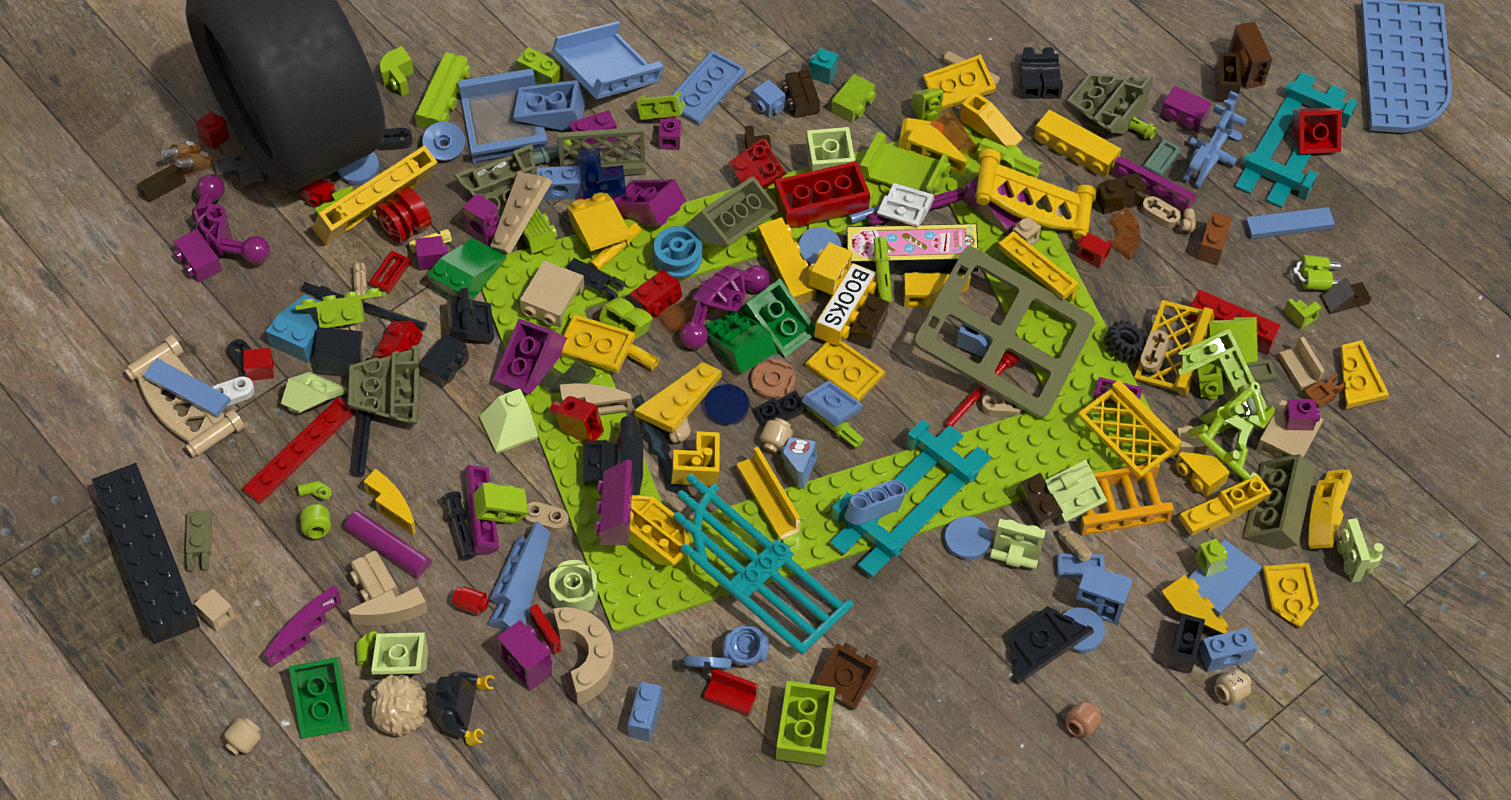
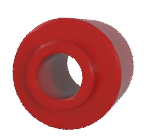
(470, 600)

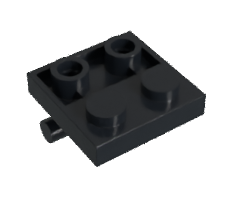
(469, 318)

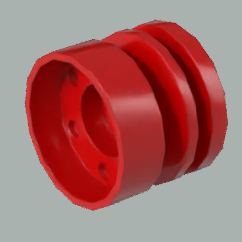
(403, 215)

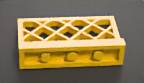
(1200, 333)
(1146, 421)

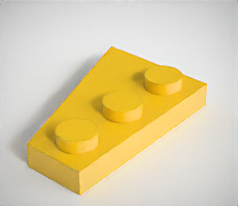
(1360, 376)

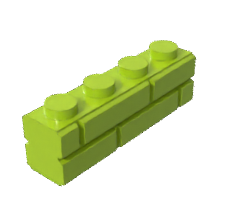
(442, 90)

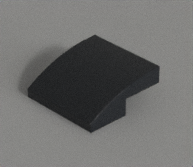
(337, 350)

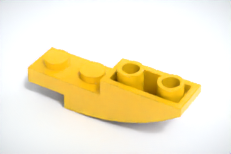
(1226, 507)
(1326, 508)

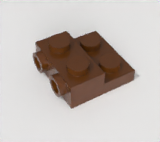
(848, 674)

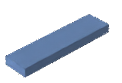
(1289, 222)
(187, 387)

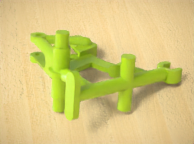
(1228, 414)

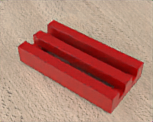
(383, 285)
(545, 629)

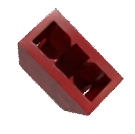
(578, 418)

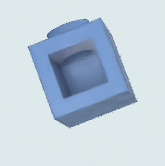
(768, 99)

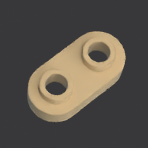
(546, 515)

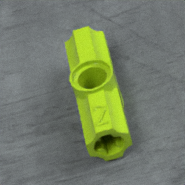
(1013, 158)

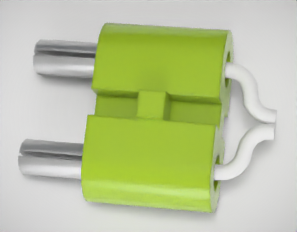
(1316, 272)

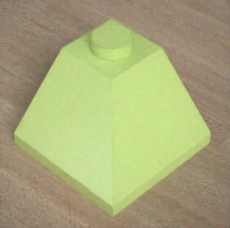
(309, 391)
(509, 422)

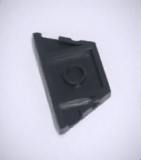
(1044, 640)

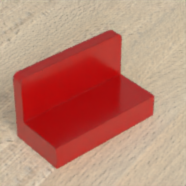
(731, 692)

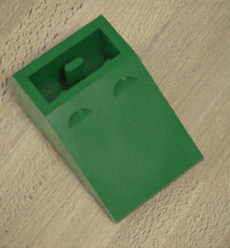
(740, 340)

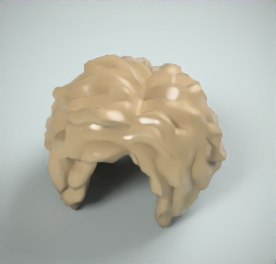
(398, 705)

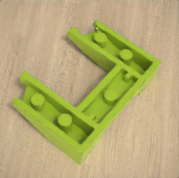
(1225, 349)

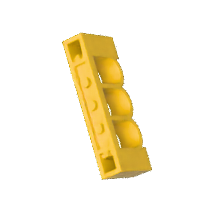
(362, 201)

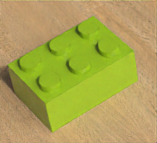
(805, 723)

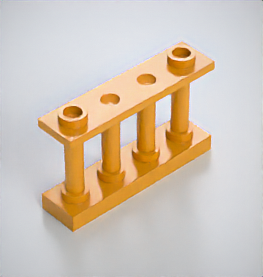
(1129, 518)

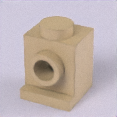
(1028, 230)

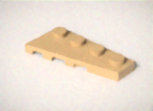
(520, 206)

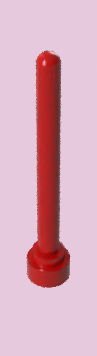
(1007, 361)

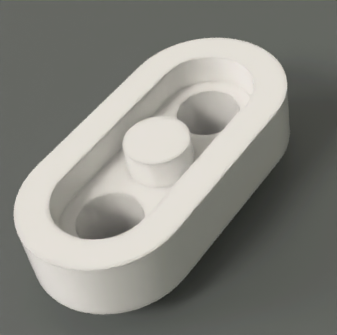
(232, 389)

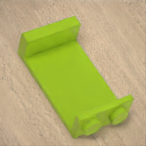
(896, 165)

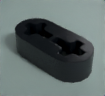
(393, 141)
(236, 357)

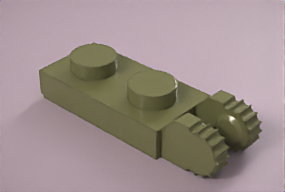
(199, 538)

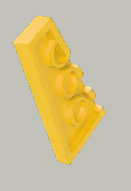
(680, 398)

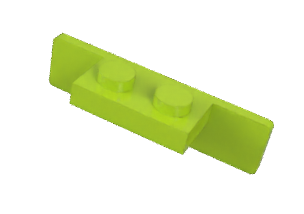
(340, 311)

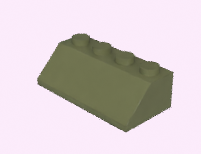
(734, 214)
(1280, 516)

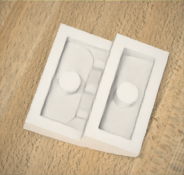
(906, 205)

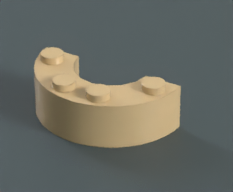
(592, 635)

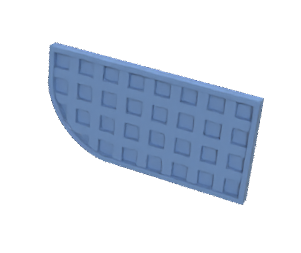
(1405, 64)

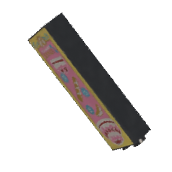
(911, 247)

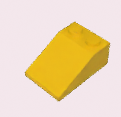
(597, 221)

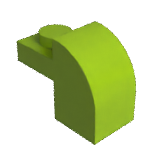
(394, 69)

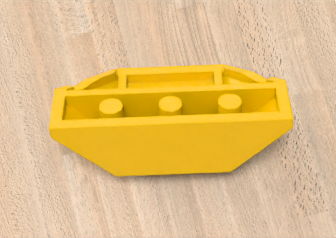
(656, 531)

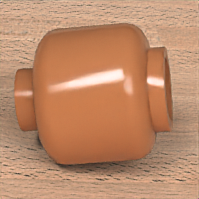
(1083, 719)

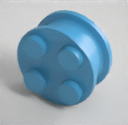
(678, 251)

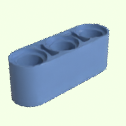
(875, 502)

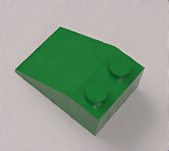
(465, 267)
(782, 315)
(320, 697)

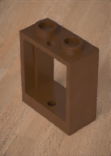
(1253, 54)

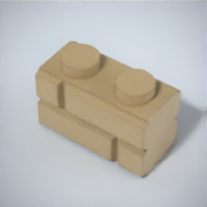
(372, 576)

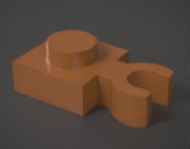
(1323, 392)

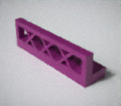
(1156, 185)

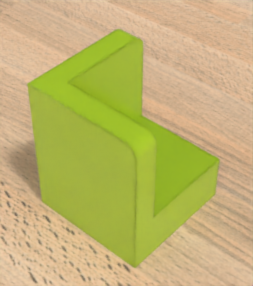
(1301, 313)

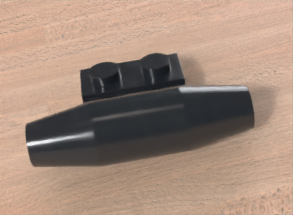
(602, 455)

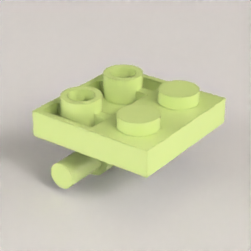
(1076, 491)
(1018, 544)
(1355, 552)

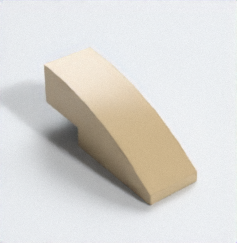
(606, 398)
(389, 609)

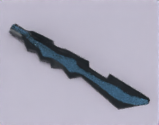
(660, 447)

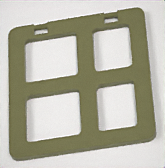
(1003, 335)

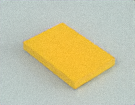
(961, 80)
(597, 343)
(845, 369)

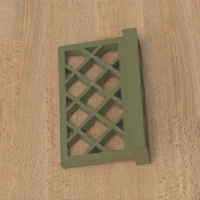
(632, 163)

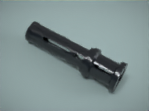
(457, 516)

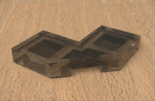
(577, 373)

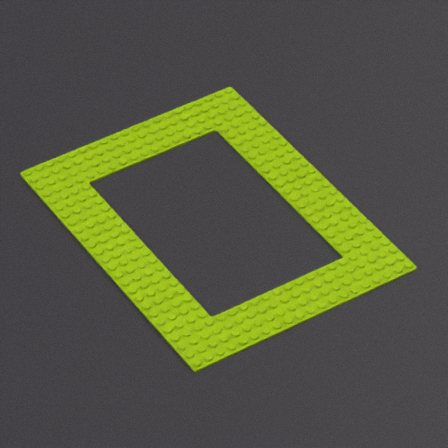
(1021, 446)

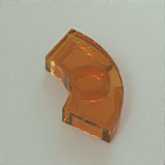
(1128, 233)

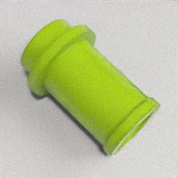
(1142, 128)

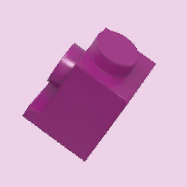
(670, 129)

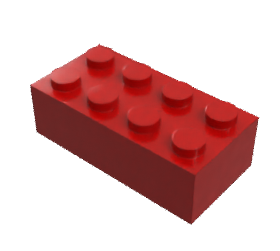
(822, 194)

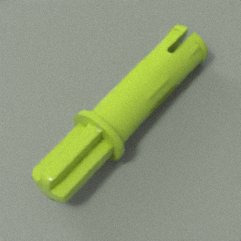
(882, 268)
(842, 430)

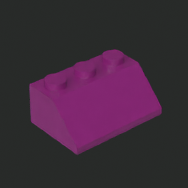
(615, 505)

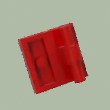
(758, 162)

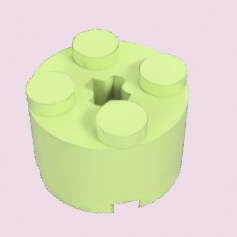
(574, 586)

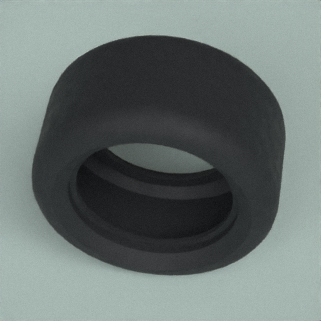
(289, 83)

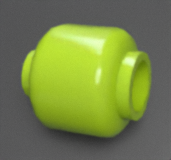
(315, 521)

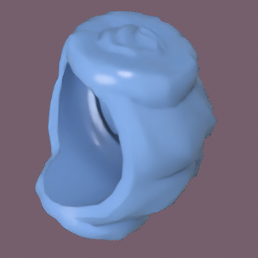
(746, 646)

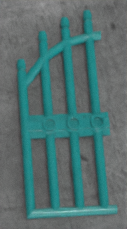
(758, 571)

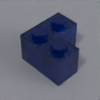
(597, 178)

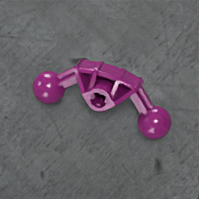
(215, 227)
(723, 291)

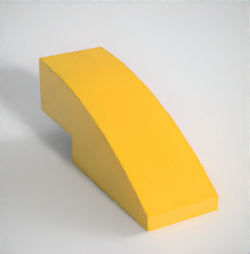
(389, 500)

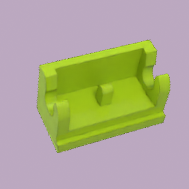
(660, 106)

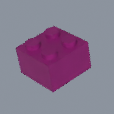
(525, 654)

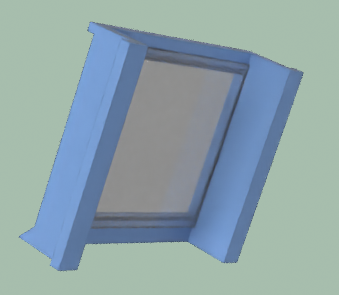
(489, 115)

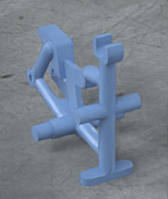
(1210, 152)

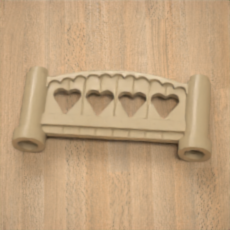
(212, 428)

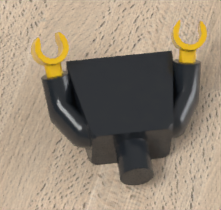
(455, 702)

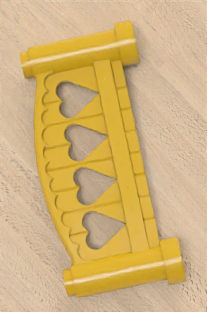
(1077, 204)

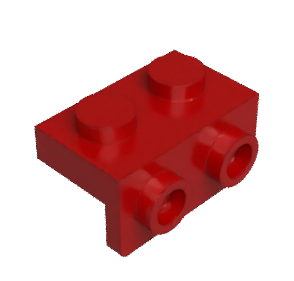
(657, 293)
(398, 337)

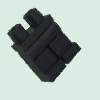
(1040, 73)

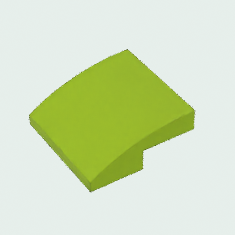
(1245, 334)

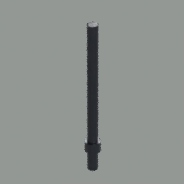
(323, 291)

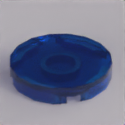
(726, 404)

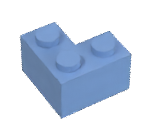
(1106, 591)

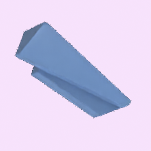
(519, 579)

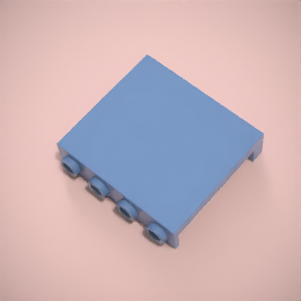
(604, 61)

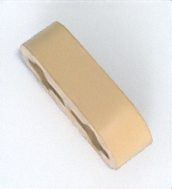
(1160, 212)
(1150, 349)
(1001, 407)

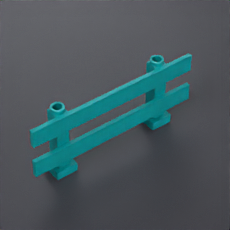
(1291, 175)
(934, 451)

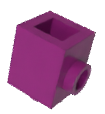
(430, 251)
(1301, 414)

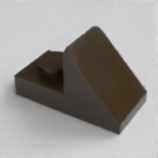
(1345, 296)

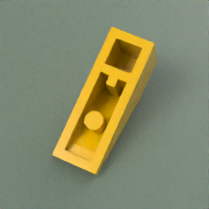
(932, 143)

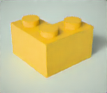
(830, 268)
(701, 462)

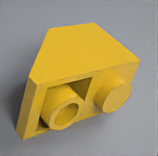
(1202, 471)

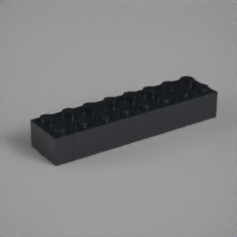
(145, 553)

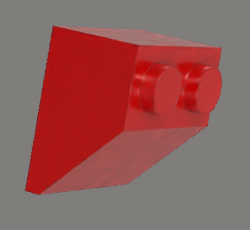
(1317, 130)

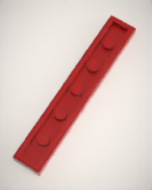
(298, 451)

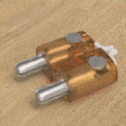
(189, 156)

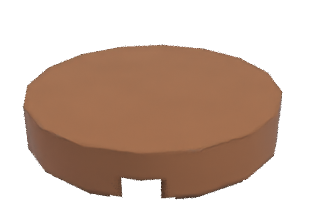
(773, 379)

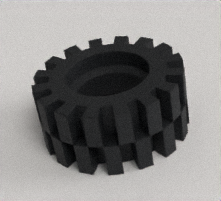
(1120, 348)

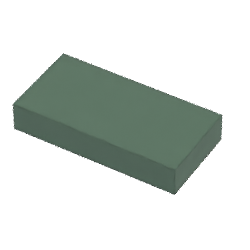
(1162, 158)

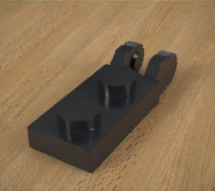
(596, 280)

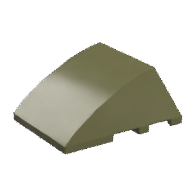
(1111, 100)
(497, 178)
(387, 386)

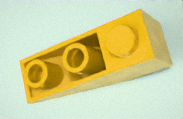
(988, 120)
(923, 289)
(1185, 599)

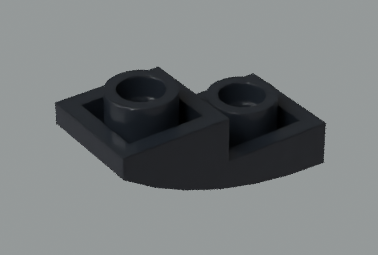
(784, 408)

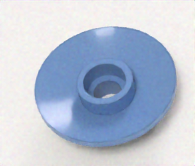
(447, 133)

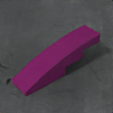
(296, 632)

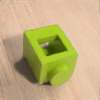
(1211, 384)
(1214, 554)

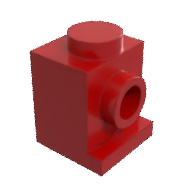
(318, 192)
(1093, 249)

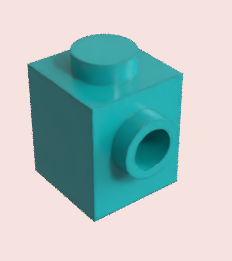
(824, 66)

